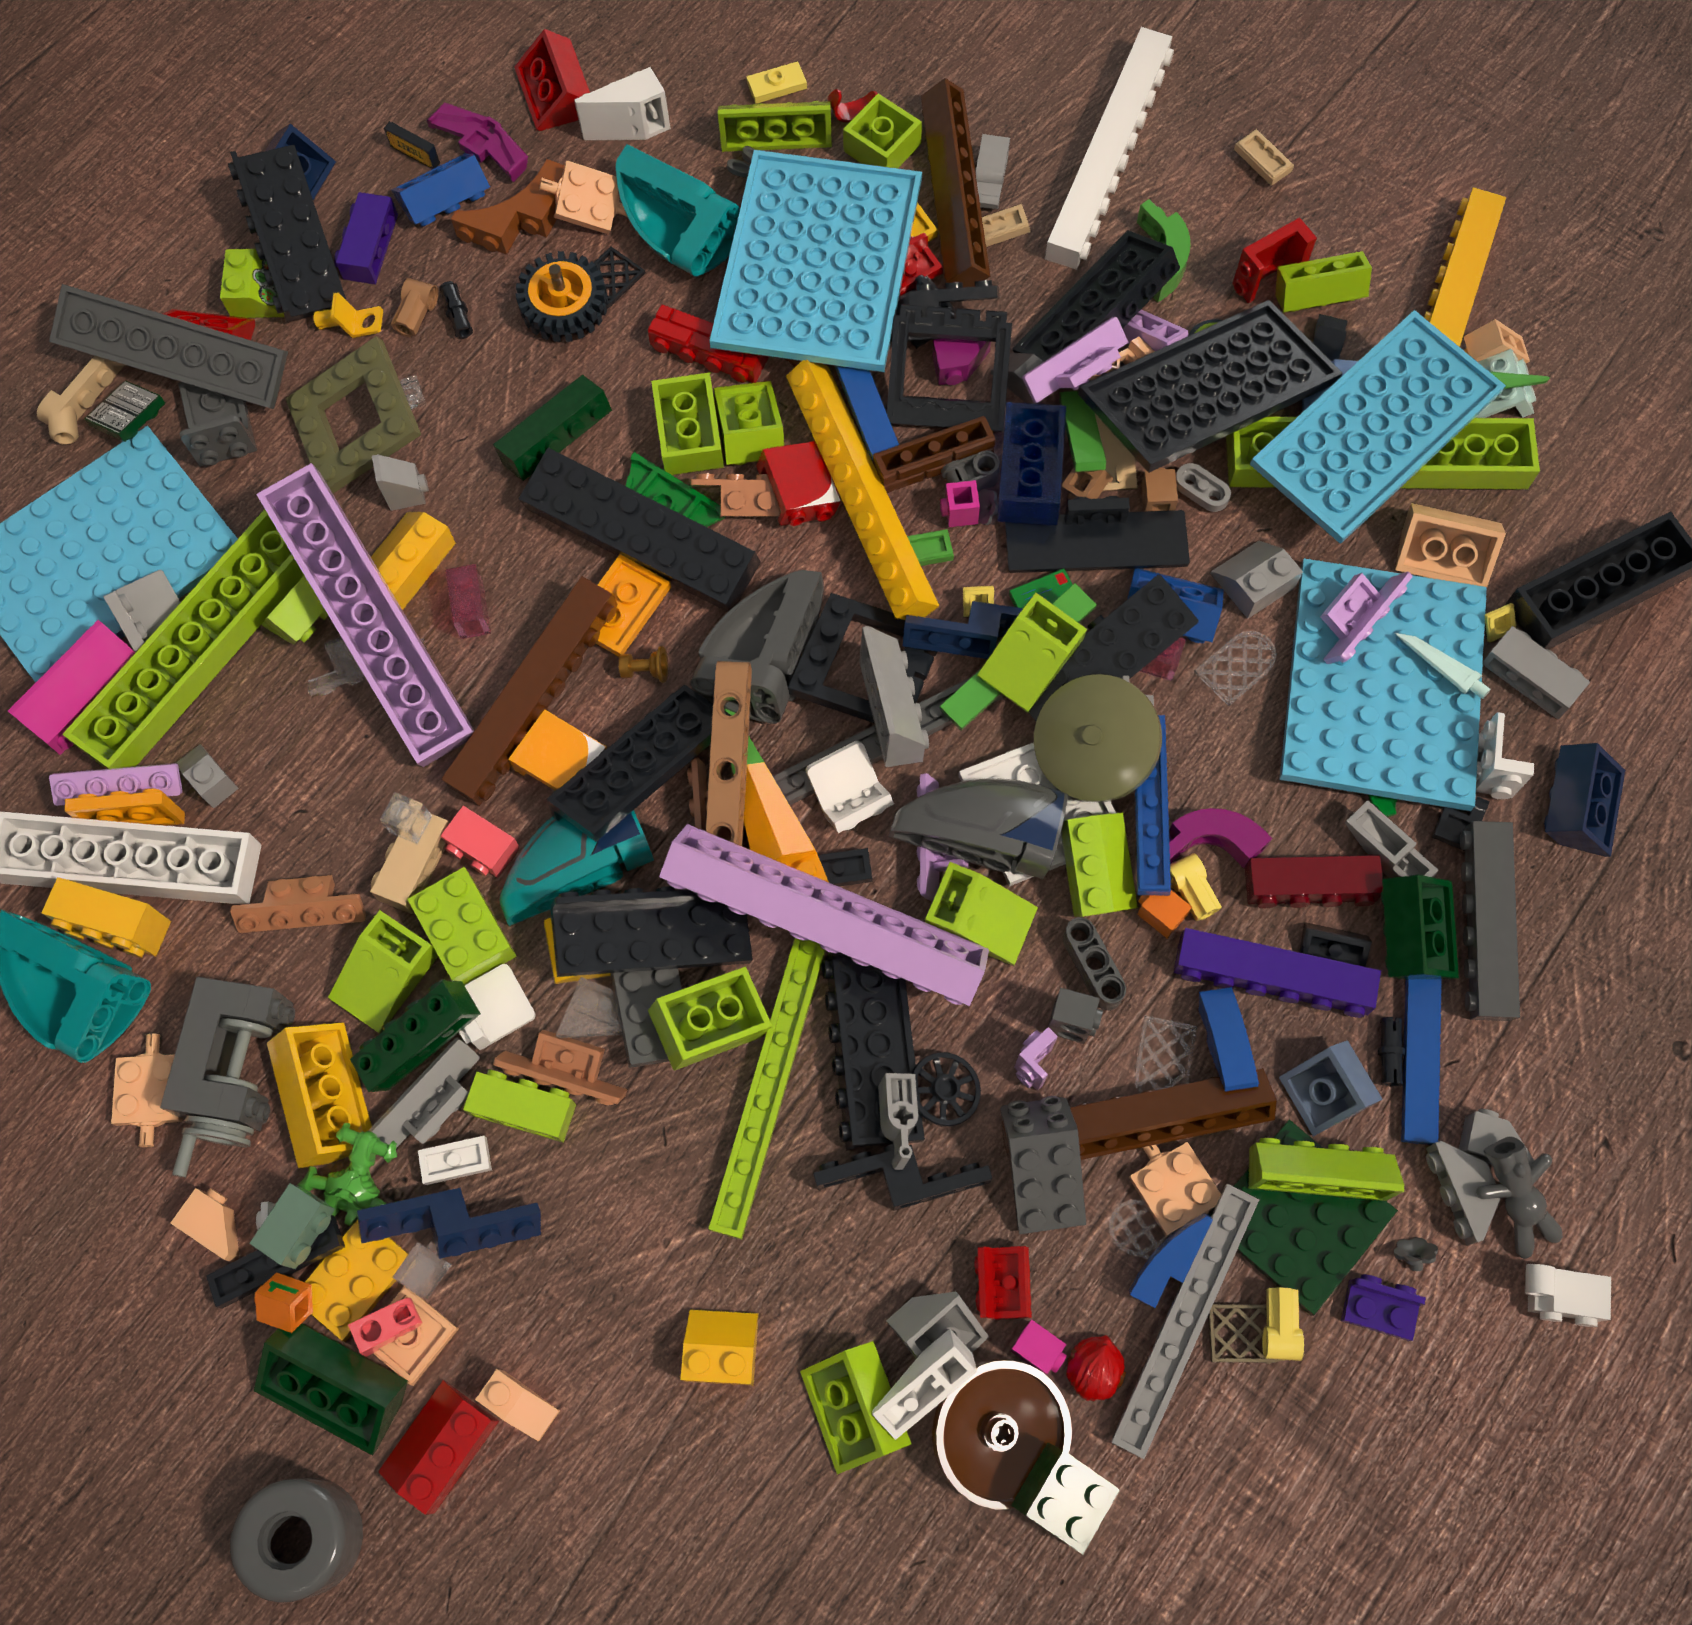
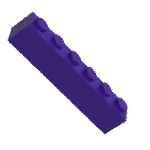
(1277, 972)

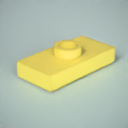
(776, 82)

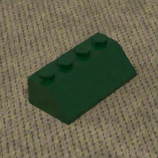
(330, 1386)

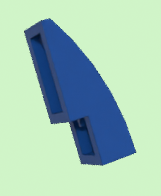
(1227, 1039)
(1170, 1259)

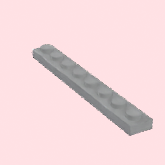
(1184, 1322)

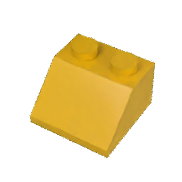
(720, 1347)

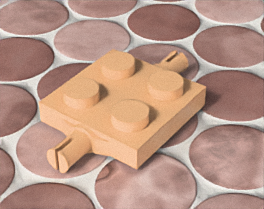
(585, 197)
(140, 1090)
(1175, 1187)

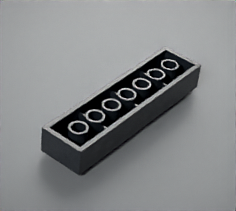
(640, 530)

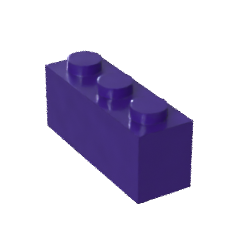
(366, 238)

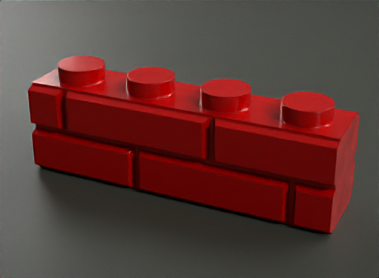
(690, 340)

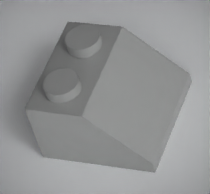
(1257, 576)

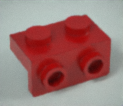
(919, 261)
(1003, 1282)

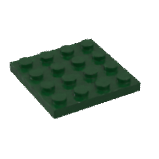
(1308, 1238)

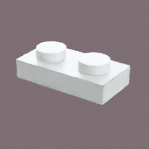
(454, 1160)

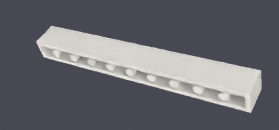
(1108, 149)

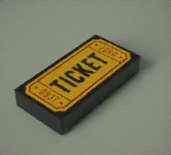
(411, 145)

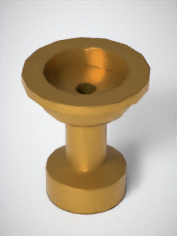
(656, 664)

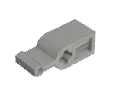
(991, 169)
(898, 1107)

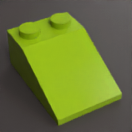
(748, 421)

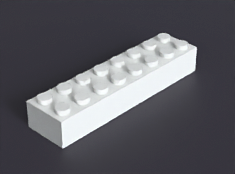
(128, 857)

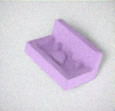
(1033, 1051)

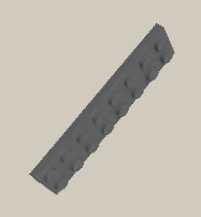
(168, 346)

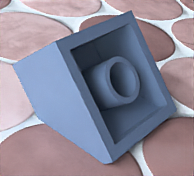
(1330, 1087)

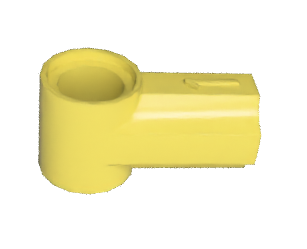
(1189, 879)
(1282, 1335)

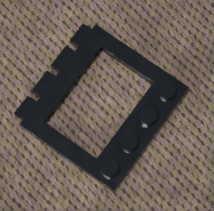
(937, 324)
(824, 644)

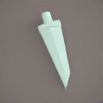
(1457, 673)

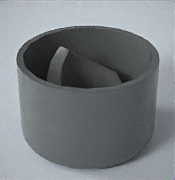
(334, 1546)

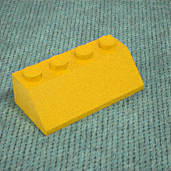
(412, 554)
(318, 1090)

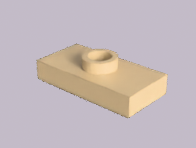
(1263, 157)
(1005, 225)

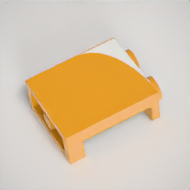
(554, 751)

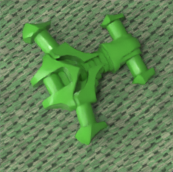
(352, 1187)

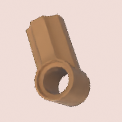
(416, 300)

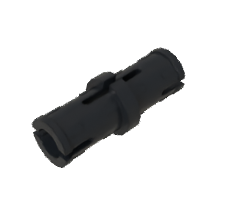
(456, 309)
(1391, 1051)

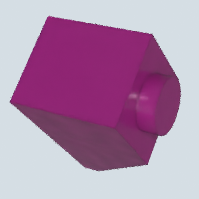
(957, 359)

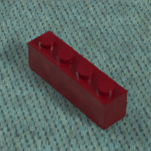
(1313, 880)

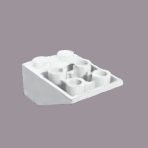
(624, 109)

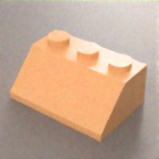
(1449, 546)

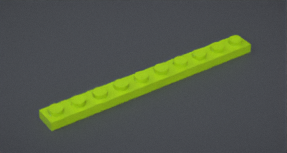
(767, 1090)

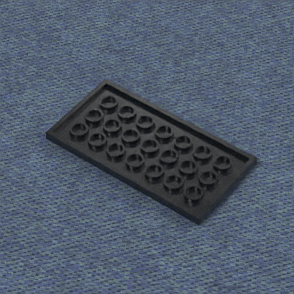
(1209, 385)

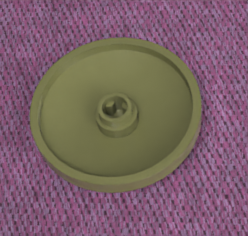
(1097, 738)

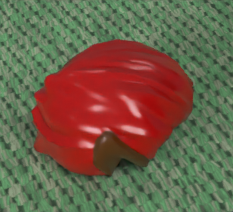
(1095, 1368)

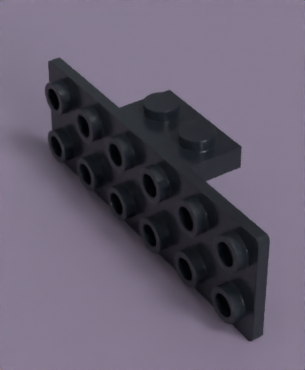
(1099, 537)
(1126, 637)

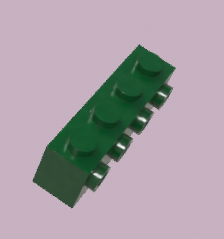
(553, 426)
(414, 1035)

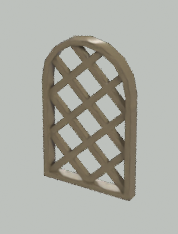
(1224, 1321)

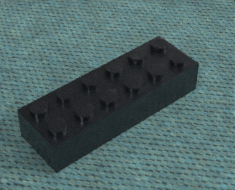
(1604, 582)

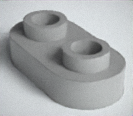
(1204, 486)

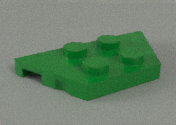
(671, 492)

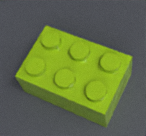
(687, 424)
(461, 927)
(709, 1018)

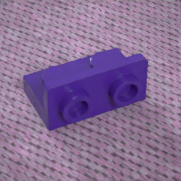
(1382, 1307)

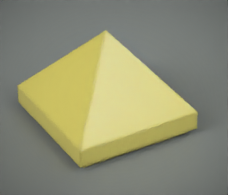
(980, 594)
(1499, 622)

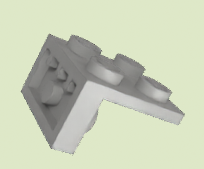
(142, 606)

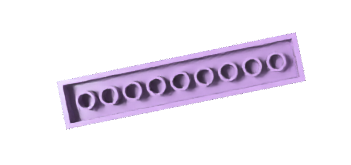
(366, 615)
(825, 914)

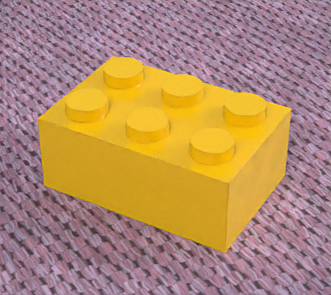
(105, 918)

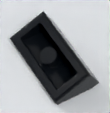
(1335, 944)

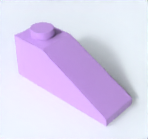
(1153, 330)

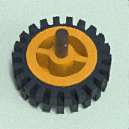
(562, 296)

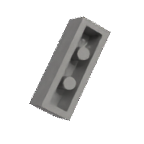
(1536, 672)

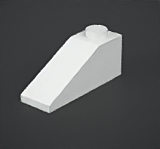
(925, 1384)

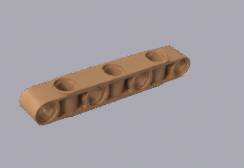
(728, 746)

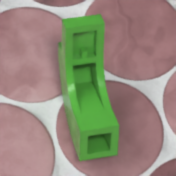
(1168, 231)

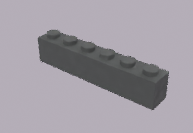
(1490, 921)

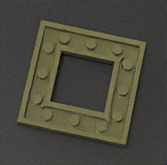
(397, 428)

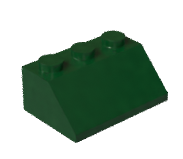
(1419, 928)

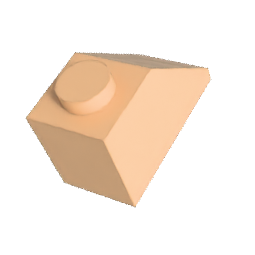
(1494, 339)
(209, 1223)
(517, 1404)

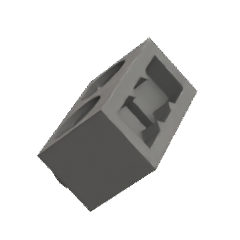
(1075, 1016)

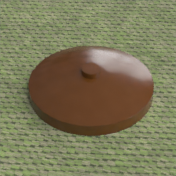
(996, 1430)

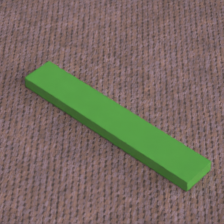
(978, 695)

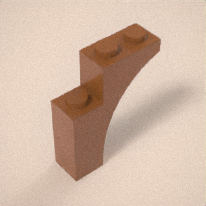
(500, 224)

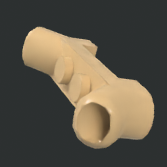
(64, 410)

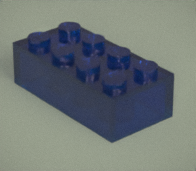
(1032, 463)

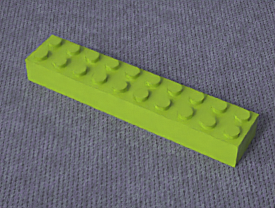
(1481, 456)
(187, 649)

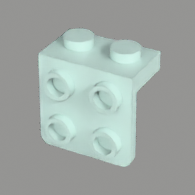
(1520, 396)

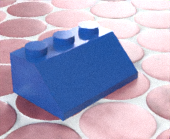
(441, 189)
(1201, 599)

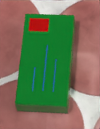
(1048, 587)

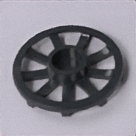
(946, 1089)

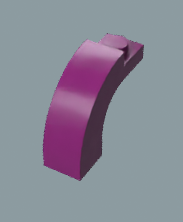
(1221, 828)

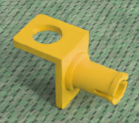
(348, 318)

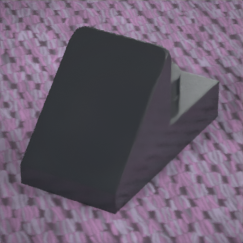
(1330, 335)

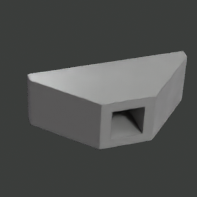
(1459, 1179)

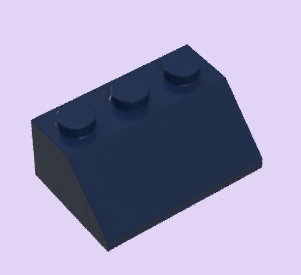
(314, 161)
(1585, 799)

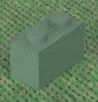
(292, 1226)

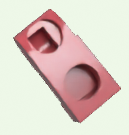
(385, 1326)

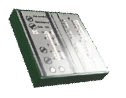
(125, 411)

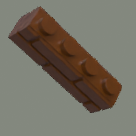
(929, 454)

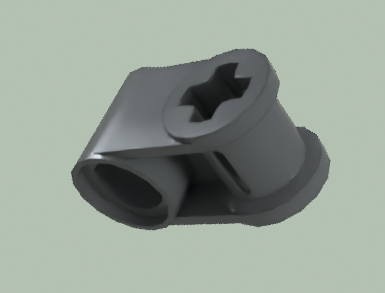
(969, 470)

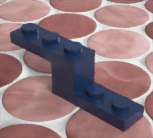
(971, 639)
(449, 1222)

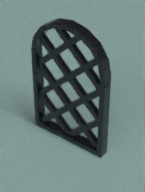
(638, 272)

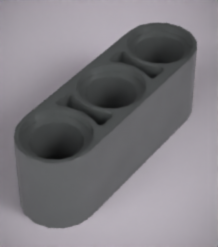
(1094, 948)

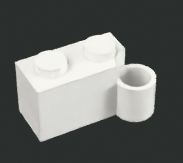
(1568, 1294)

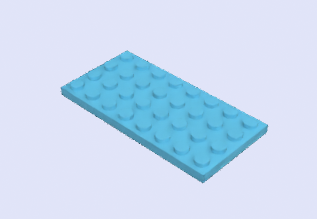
(1377, 426)

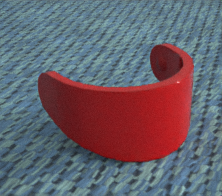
(847, 111)

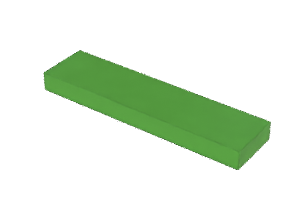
(1082, 433)

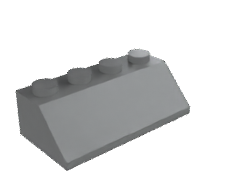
(892, 699)

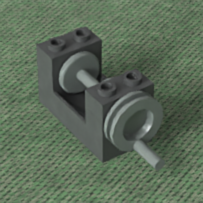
(209, 1059)

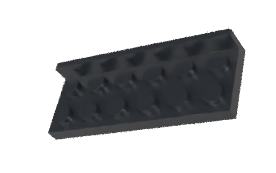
(287, 231)
(1112, 287)
(635, 764)
(645, 932)
(869, 1039)

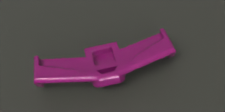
(481, 138)

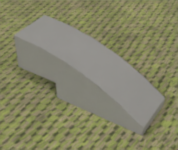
(1384, 838)

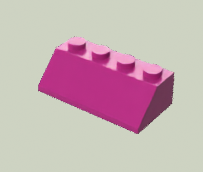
(71, 685)

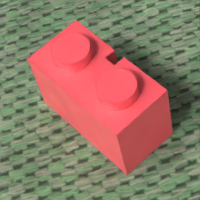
(479, 841)

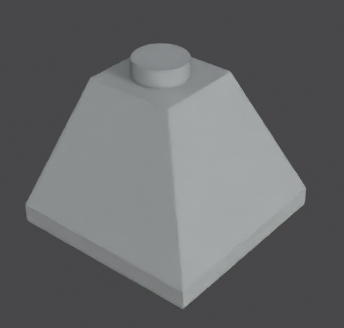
(930, 1316)

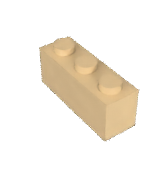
(409, 866)

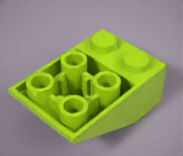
(1032, 652)
(981, 912)
(382, 971)

